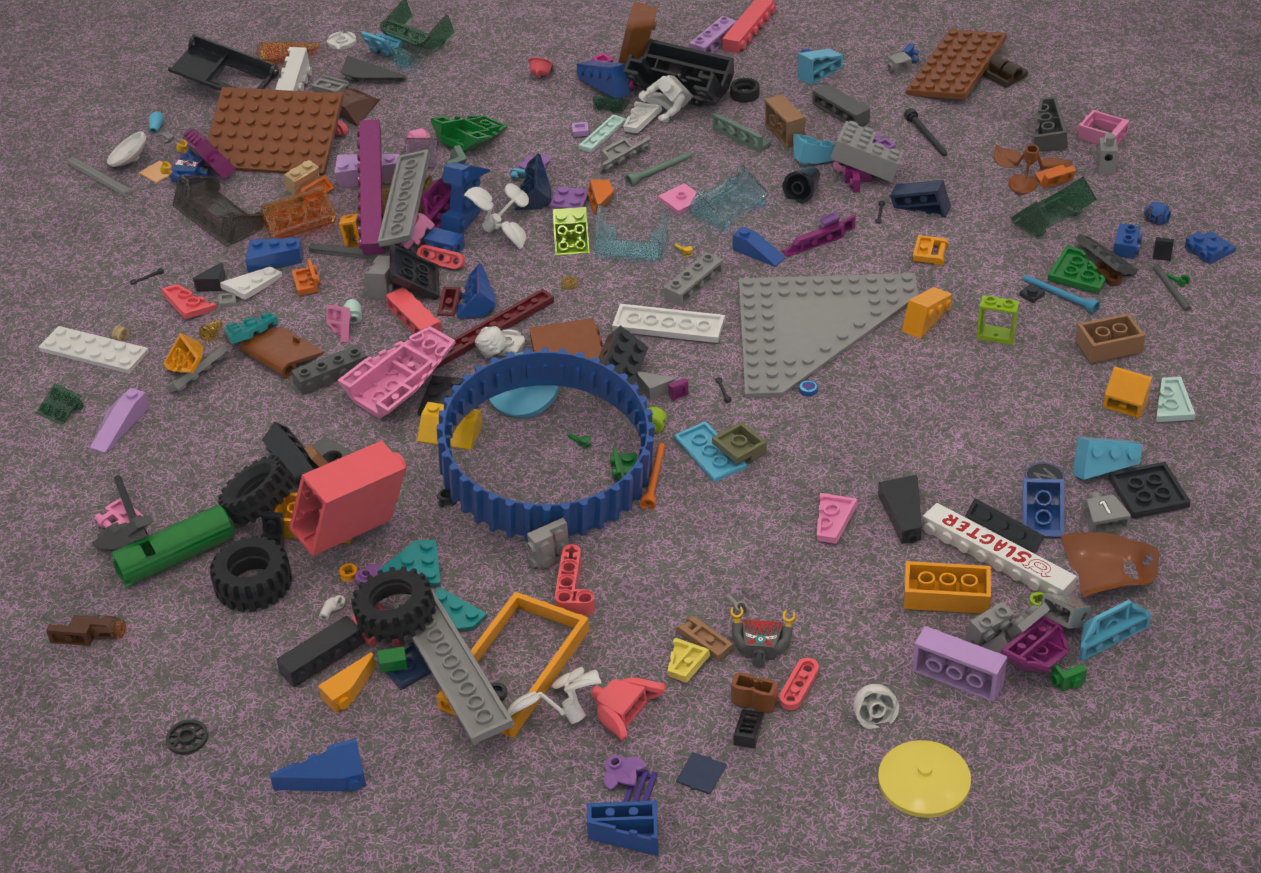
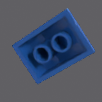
(1043, 506)

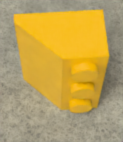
(464, 434)

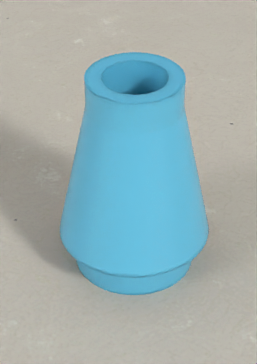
(156, 120)

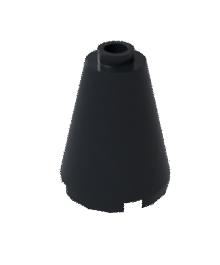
(801, 184)

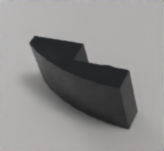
(273, 526)

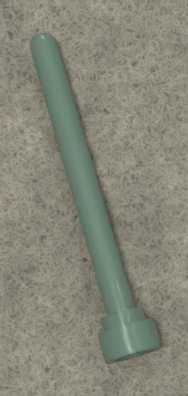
(634, 178)

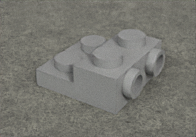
(547, 543)
(989, 624)

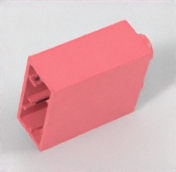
(347, 497)

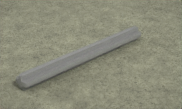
(99, 176)

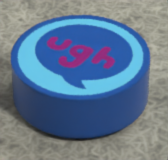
(808, 388)

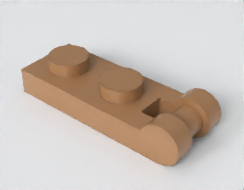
(705, 637)

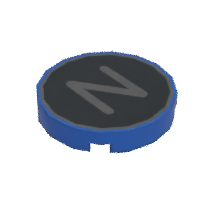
(1044, 470)

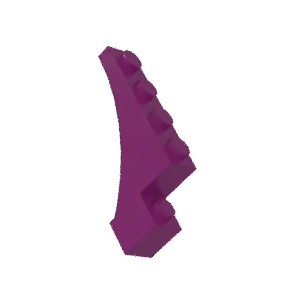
(208, 153)

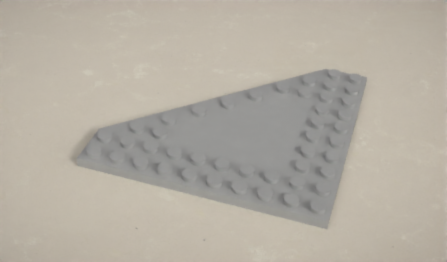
(807, 321)

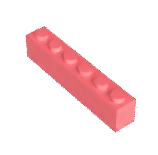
(748, 25)

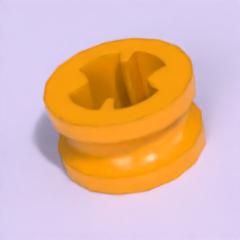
(345, 568)

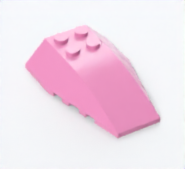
(396, 374)

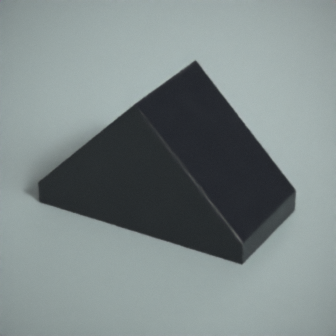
(1163, 249)
(210, 279)

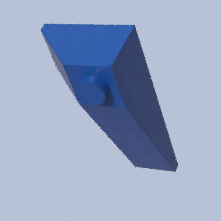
(478, 296)
(330, 771)

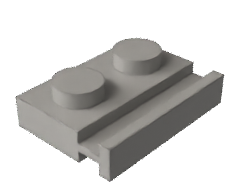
(329, 84)

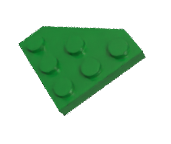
(1076, 271)

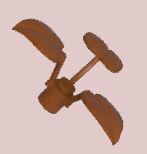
(1022, 184)

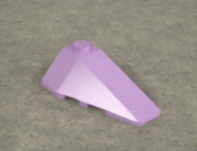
(119, 419)

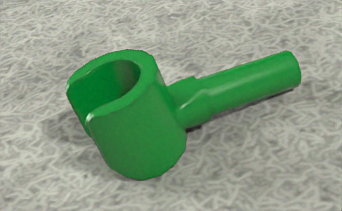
(1181, 281)
(581, 441)

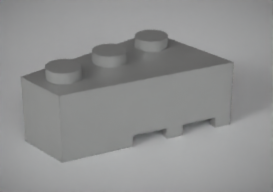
(378, 279)

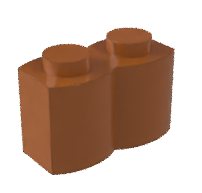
(754, 692)

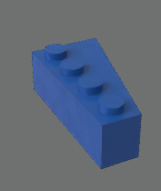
(605, 77)

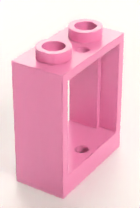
(1115, 124)

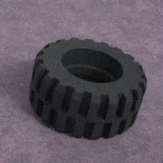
(255, 590)

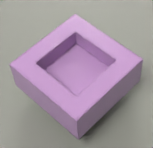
(580, 129)

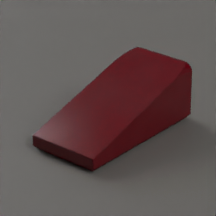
(449, 300)

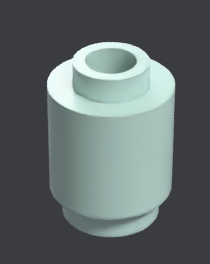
(355, 310)

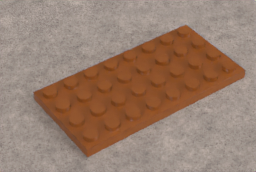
(956, 64)

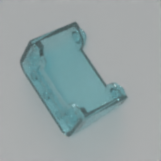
(729, 199)

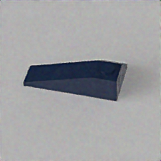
(535, 185)

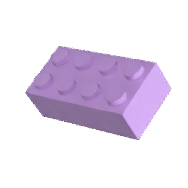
(959, 663)

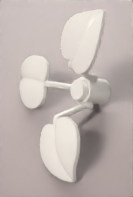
(493, 221)
(571, 706)

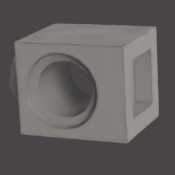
(899, 63)

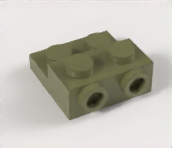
(740, 443)

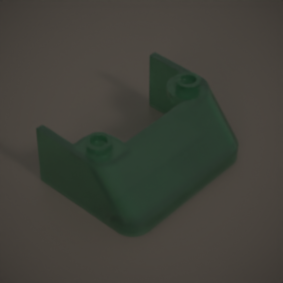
(396, 27)
(1053, 209)

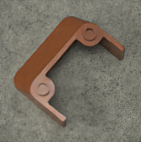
(638, 31)

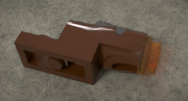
(84, 629)

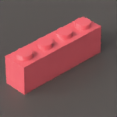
(411, 311)

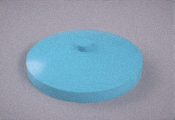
(525, 401)

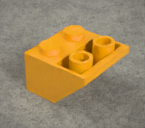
(1127, 392)

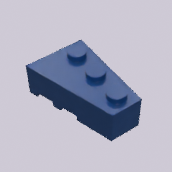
(273, 253)
(625, 824)

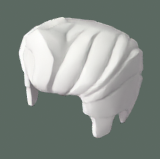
(490, 341)

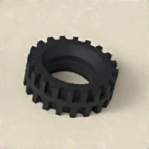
(256, 490)
(398, 621)

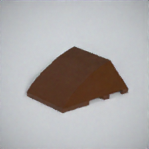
(356, 105)

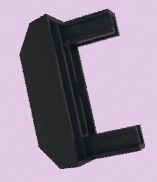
(701, 72)

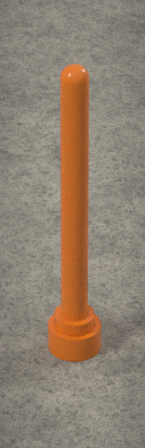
(649, 498)

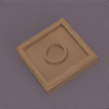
(315, 455)

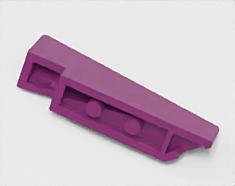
(820, 236)

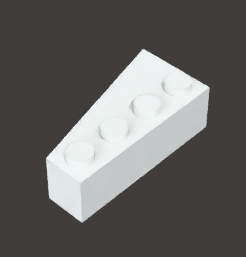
(296, 71)

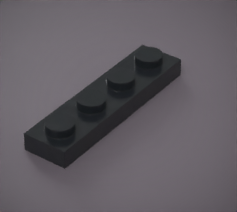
(1005, 525)

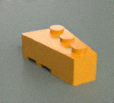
(925, 311)

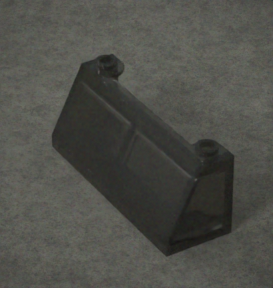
(203, 204)

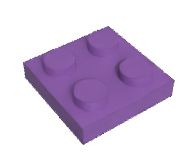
(568, 198)

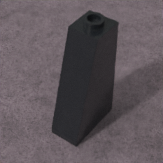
(902, 506)

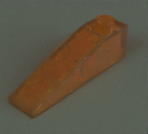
(277, 51)

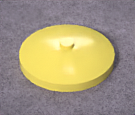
(924, 779)

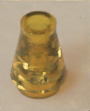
(210, 330)

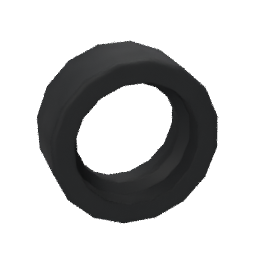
(744, 96)

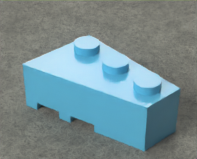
(818, 64)
(1104, 455)

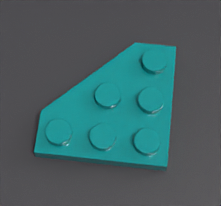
(245, 330)
(420, 556)
(461, 613)

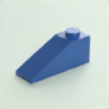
(755, 246)

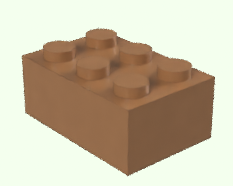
(783, 119)
(1110, 338)

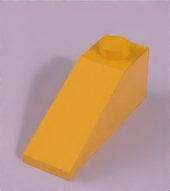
(344, 687)

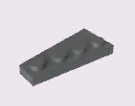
(1106, 255)

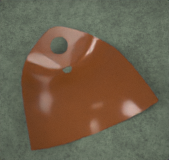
(1102, 557)

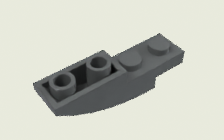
(121, 535)

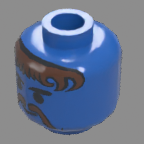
(1157, 213)

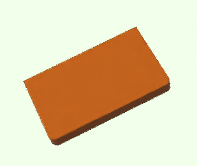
(1055, 175)
(320, 182)

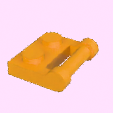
(924, 249)

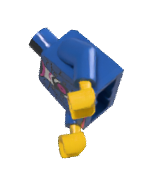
(185, 165)

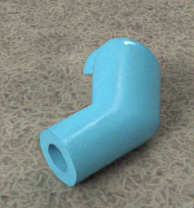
(516, 173)

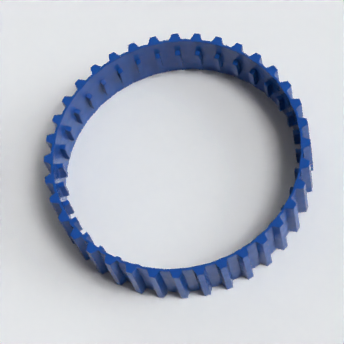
(537, 370)

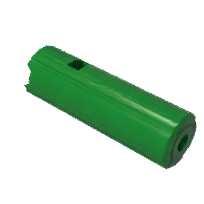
(173, 545)

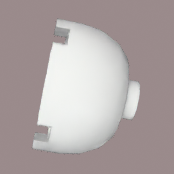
(876, 702)

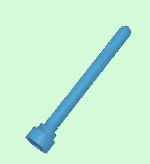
(1089, 304)

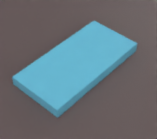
(698, 445)

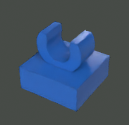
(909, 50)

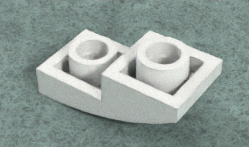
(660, 99)

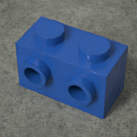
(1127, 241)

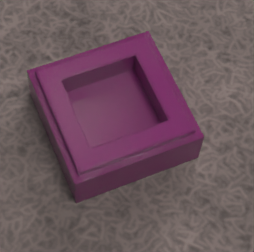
(678, 389)

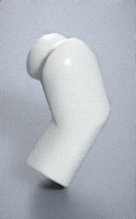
(331, 605)

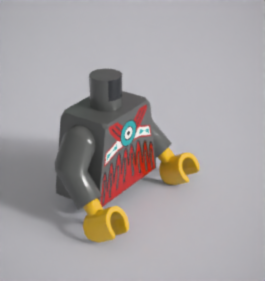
(761, 638)

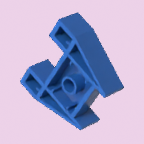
(462, 209)

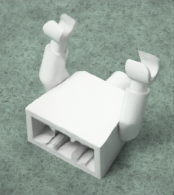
(673, 90)

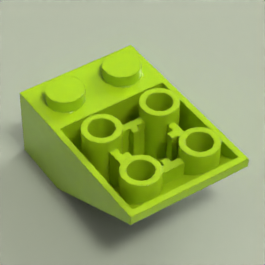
(571, 231)

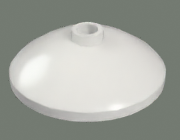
(127, 150)

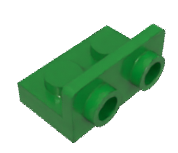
(622, 462)

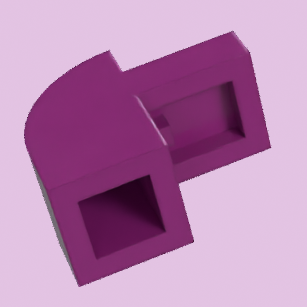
(855, 177)

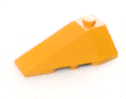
(184, 355)

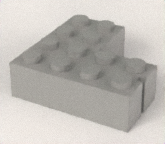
(857, 150)

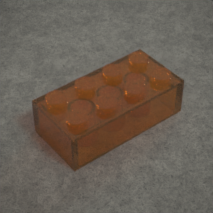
(298, 213)

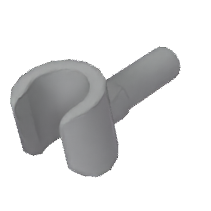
(737, 604)

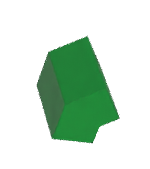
(392, 659)

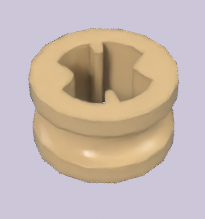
(120, 333)

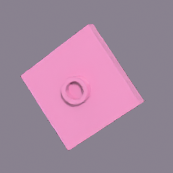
(678, 198)

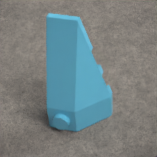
(811, 150)

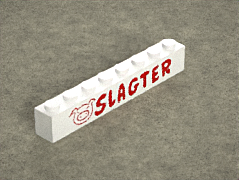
(997, 551)

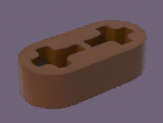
(1113, 277)

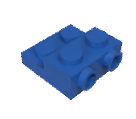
(1208, 246)

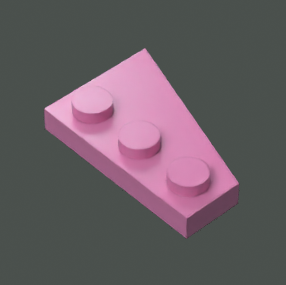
(834, 516)

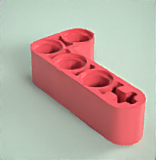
(567, 592)

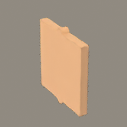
(153, 172)

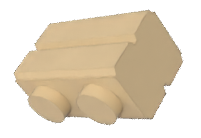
(301, 176)

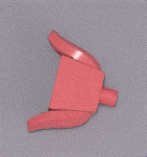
(623, 701)

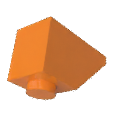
(599, 193)

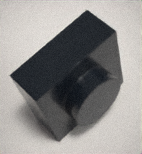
(1032, 293)

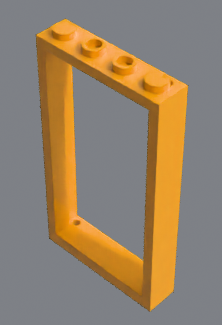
(541, 608)

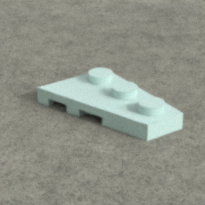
(1174, 401)

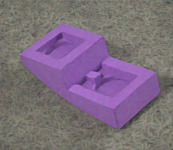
(829, 219)

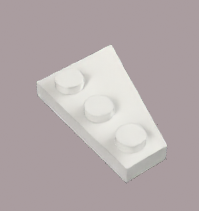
(641, 116)
(251, 283)

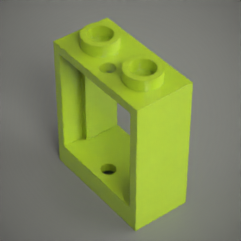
(996, 333)

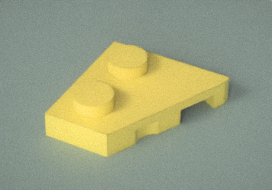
(686, 659)

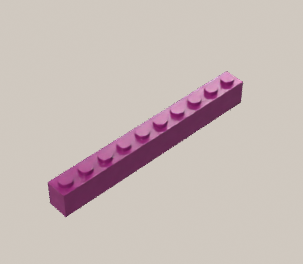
(370, 186)

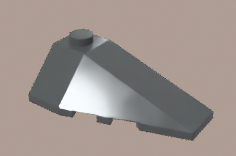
(362, 70)

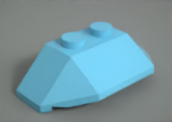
(1112, 628)

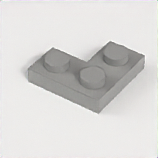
(1026, 618)

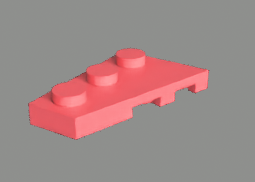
(186, 303)

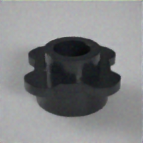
(444, 498)

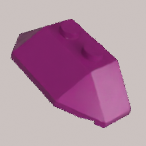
(436, 201)
(1037, 647)

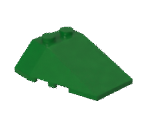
(467, 132)

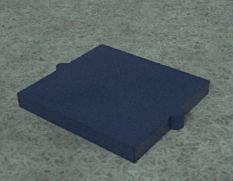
(701, 773)

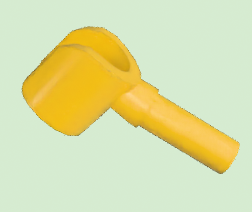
(685, 250)

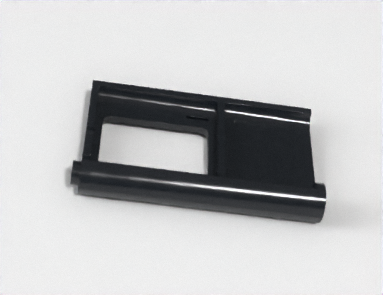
(207, 59)

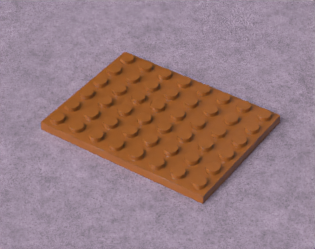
(274, 128)

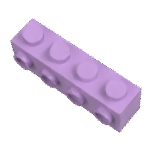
(712, 37)

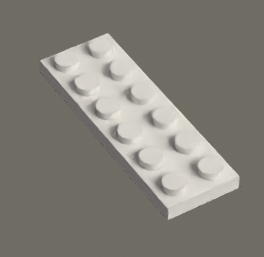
(669, 323)
(93, 349)

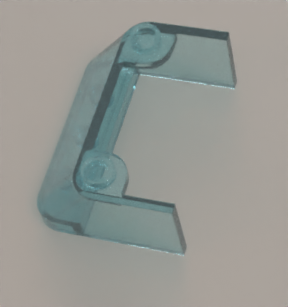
(608, 246)

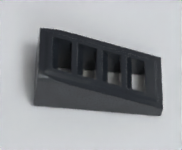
(748, 740)

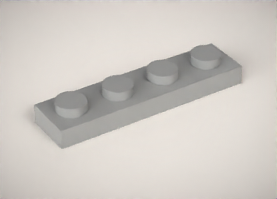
(214, 355)

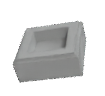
(227, 300)

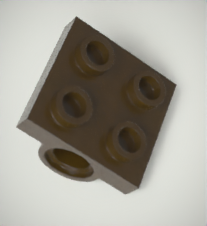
(1004, 71)

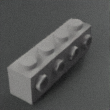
(693, 279)

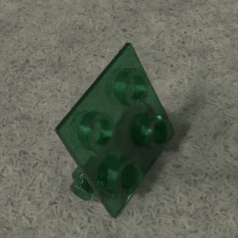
(59, 404)

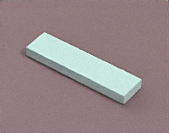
(602, 133)

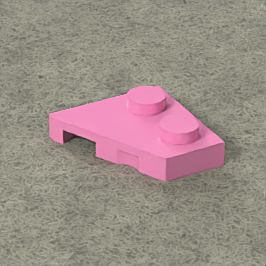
(338, 319)

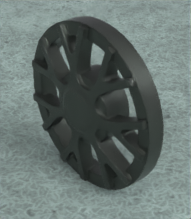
(186, 737)

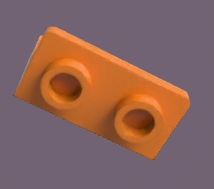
(306, 279)

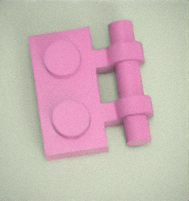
(114, 511)

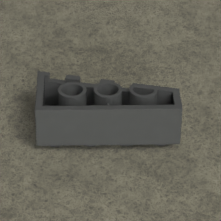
(1050, 127)

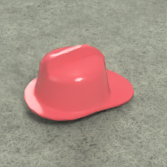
(540, 66)

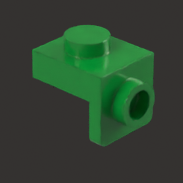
(1069, 678)

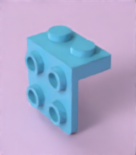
(381, 43)

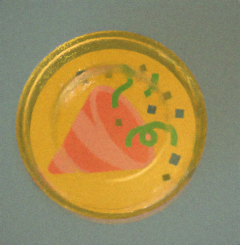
(569, 282)

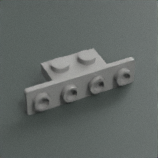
(619, 151)

